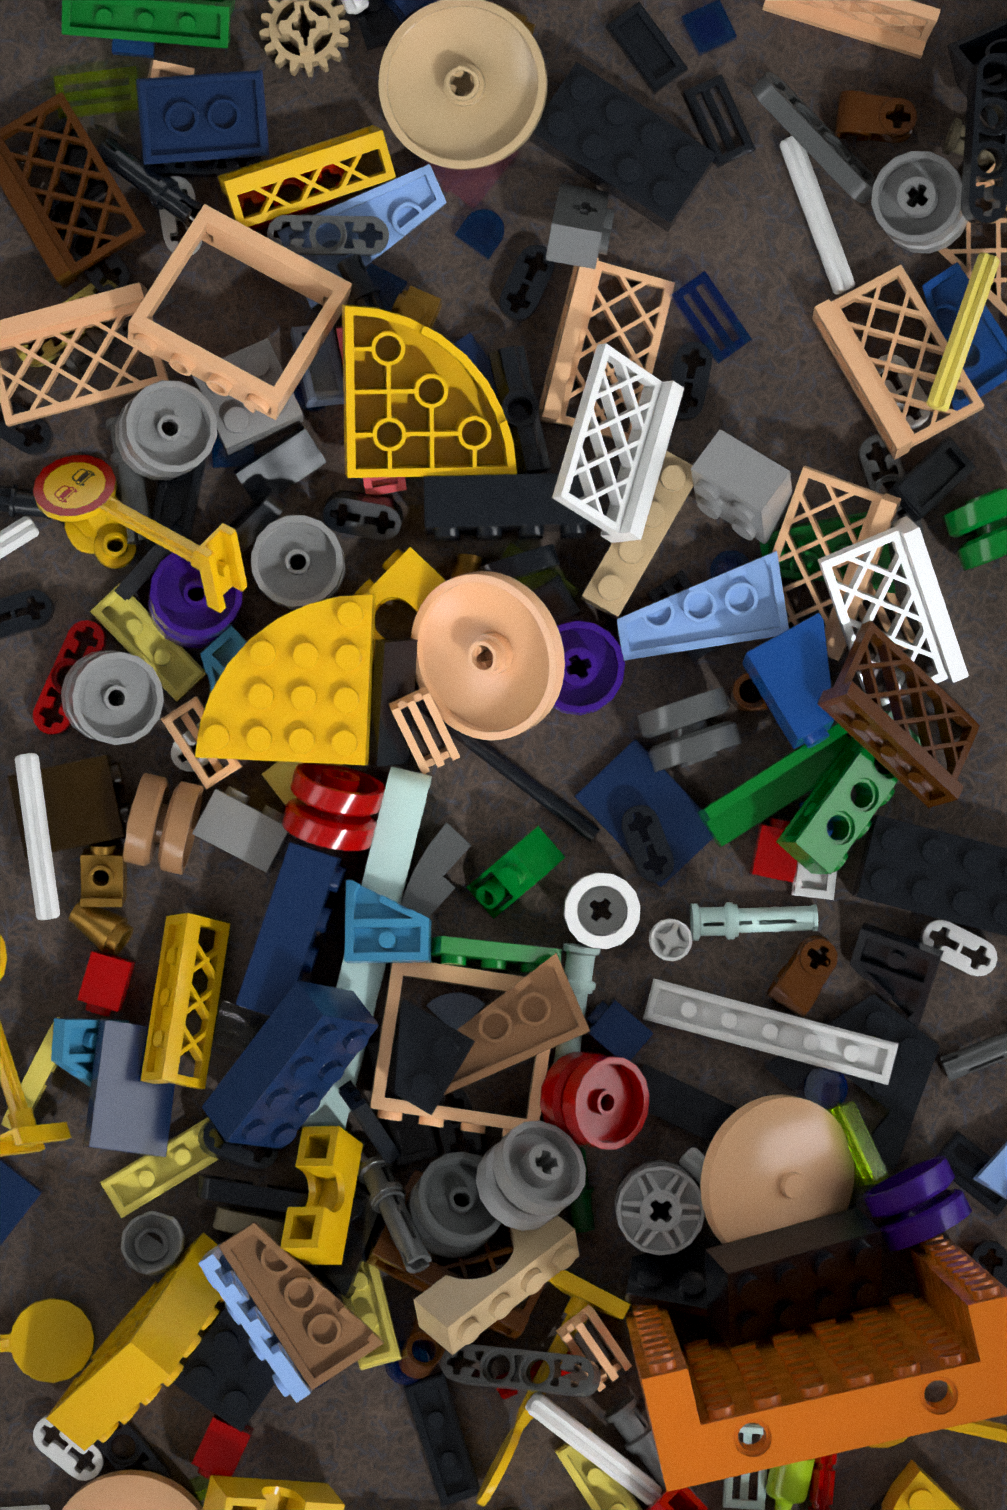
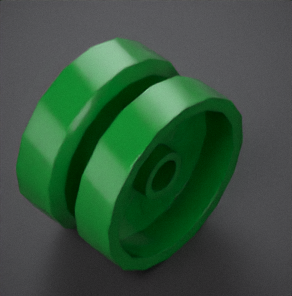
(989, 519)

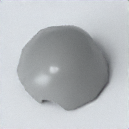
(147, 1254)

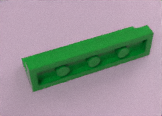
(159, 21)
(772, 788)

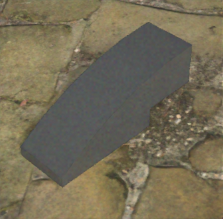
(427, 884)

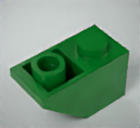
(516, 872)

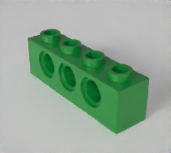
(807, 833)

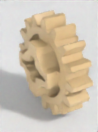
(320, 29)

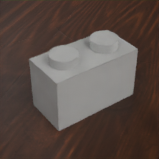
(242, 829)

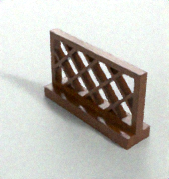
(36, 216)
(890, 739)
(388, 1259)

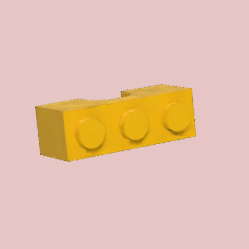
(405, 579)
(331, 1167)
(269, 1494)

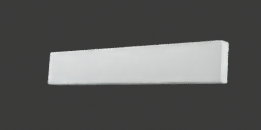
(770, 1031)

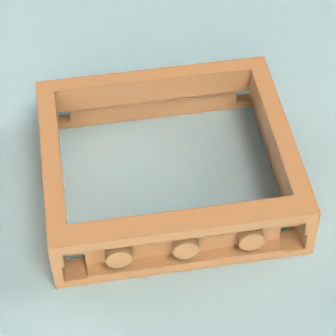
(268, 259)
(470, 1120)

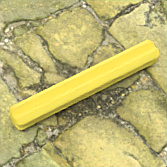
(963, 332)

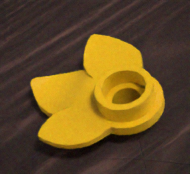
(94, 536)

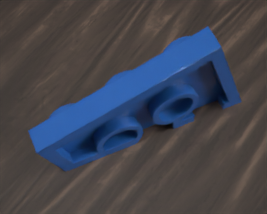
(988, 351)

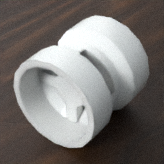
(672, 944)

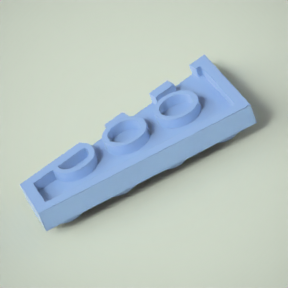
(398, 203)
(717, 612)
(246, 1313)

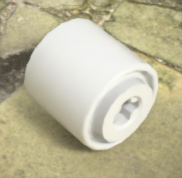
(623, 906)

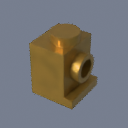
(418, 306)
(103, 893)

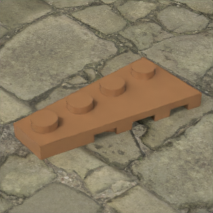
(521, 1024)
(302, 1312)

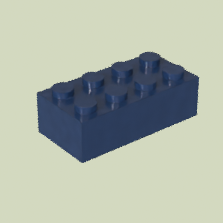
(290, 927)
(290, 1065)

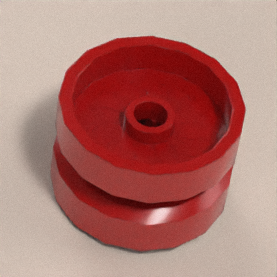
(333, 806)
(595, 1099)

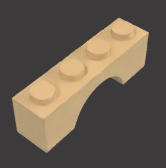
(628, 560)
(461, 1309)

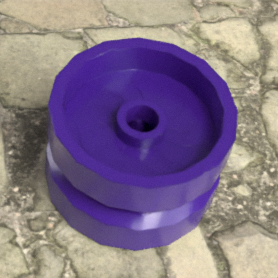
(179, 617)
(603, 664)
(917, 1203)

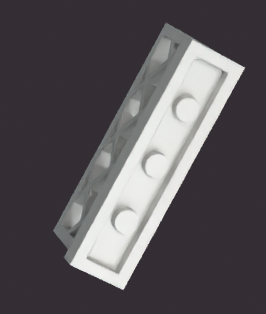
(639, 457)
(922, 593)

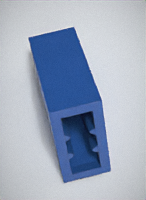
(791, 677)

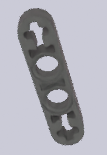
(814, 136)
(520, 1367)

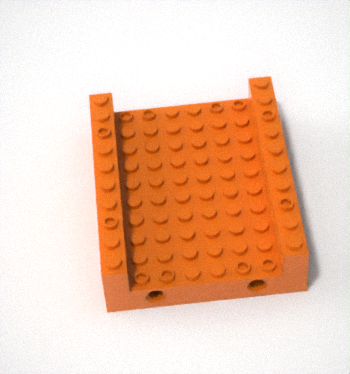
(830, 1381)

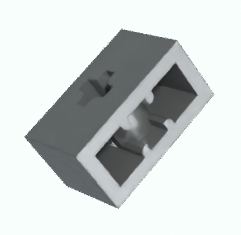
(580, 226)

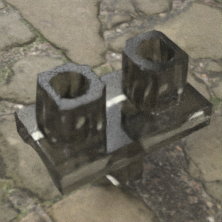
(237, 1026)

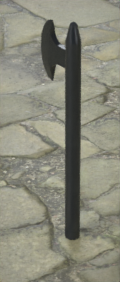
(521, 779)

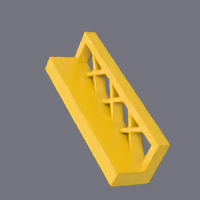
(304, 160)
(172, 997)

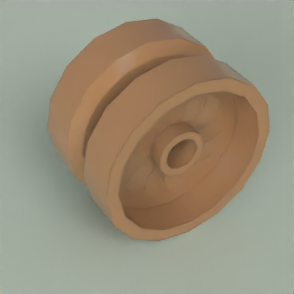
(156, 822)

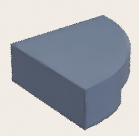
(455, 1008)

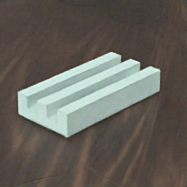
(743, 1502)

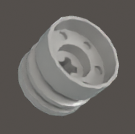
(660, 1182)

